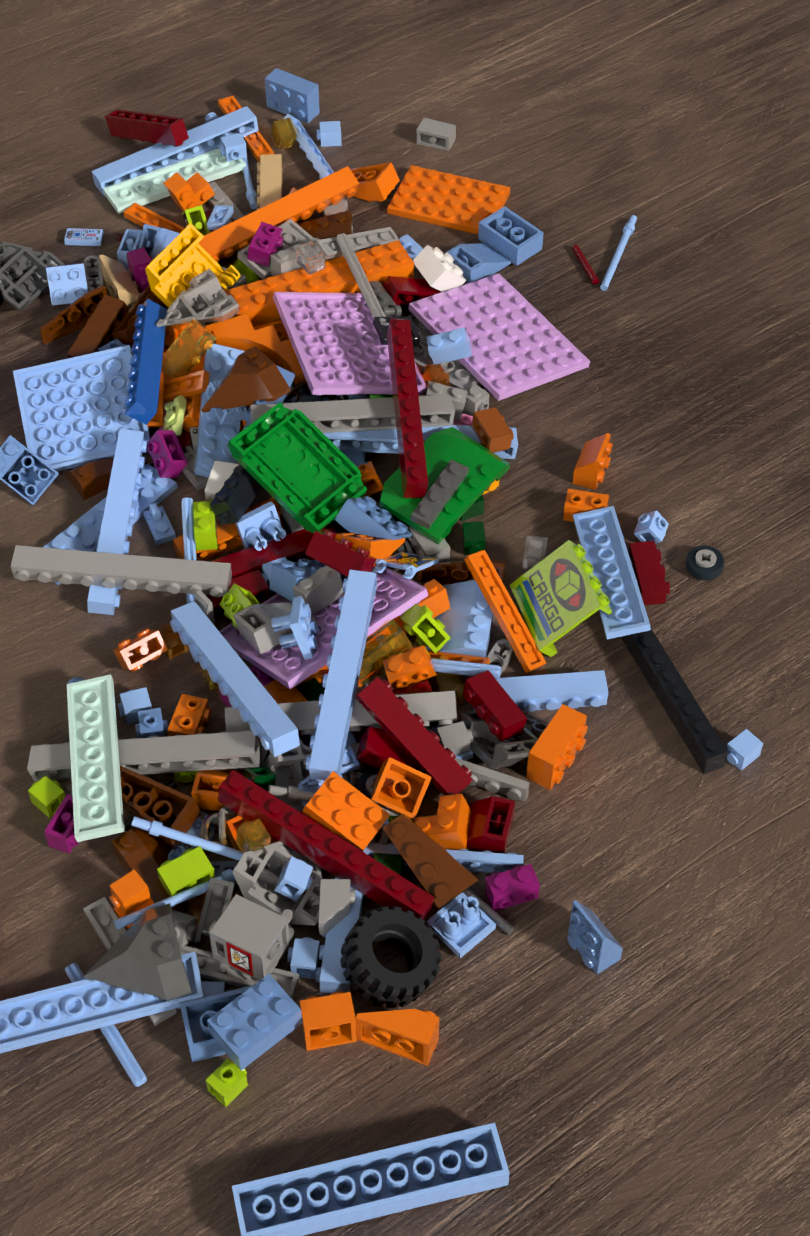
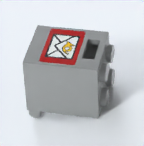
(250, 937)

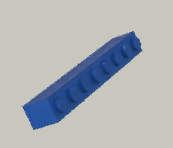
(145, 362)

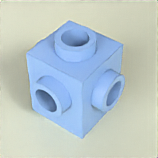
(651, 527)

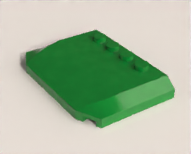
(439, 450)
(297, 466)

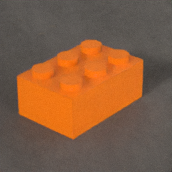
(557, 747)
(345, 811)

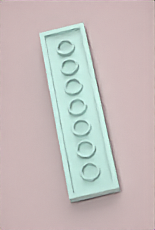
(150, 186)
(94, 759)

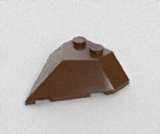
(248, 380)

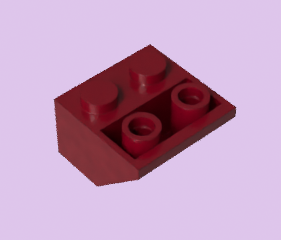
(490, 824)

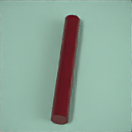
(585, 264)

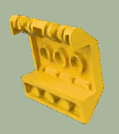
(182, 261)

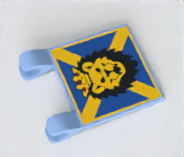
(410, 562)

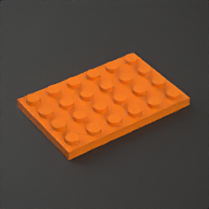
(446, 199)

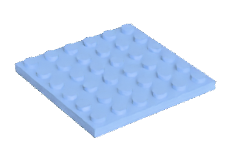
(76, 407)

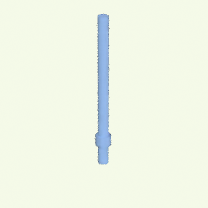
(250, 193)
(627, 232)
(155, 828)
(173, 900)

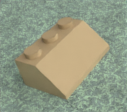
(118, 281)

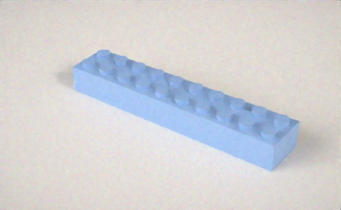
(372, 1184)

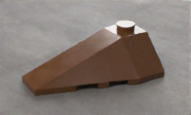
(72, 317)
(95, 476)
(454, 572)
(145, 854)

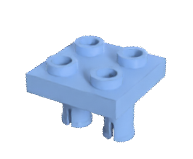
(66, 283)
(260, 527)
(302, 626)
(461, 924)

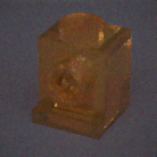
(436, 374)
(172, 639)

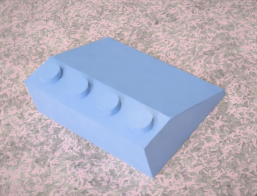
(467, 620)

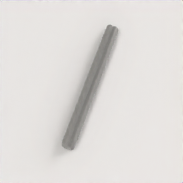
(360, 276)

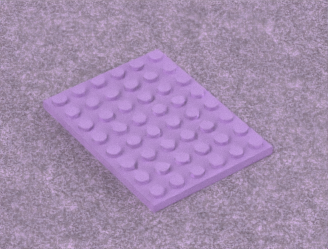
(508, 336)
(337, 343)
(288, 665)

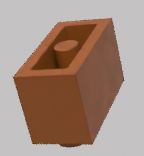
(492, 430)

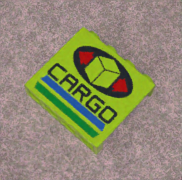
(559, 595)

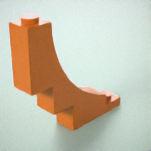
(240, 334)

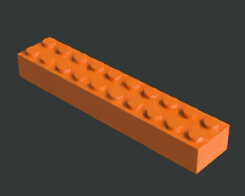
(377, 262)

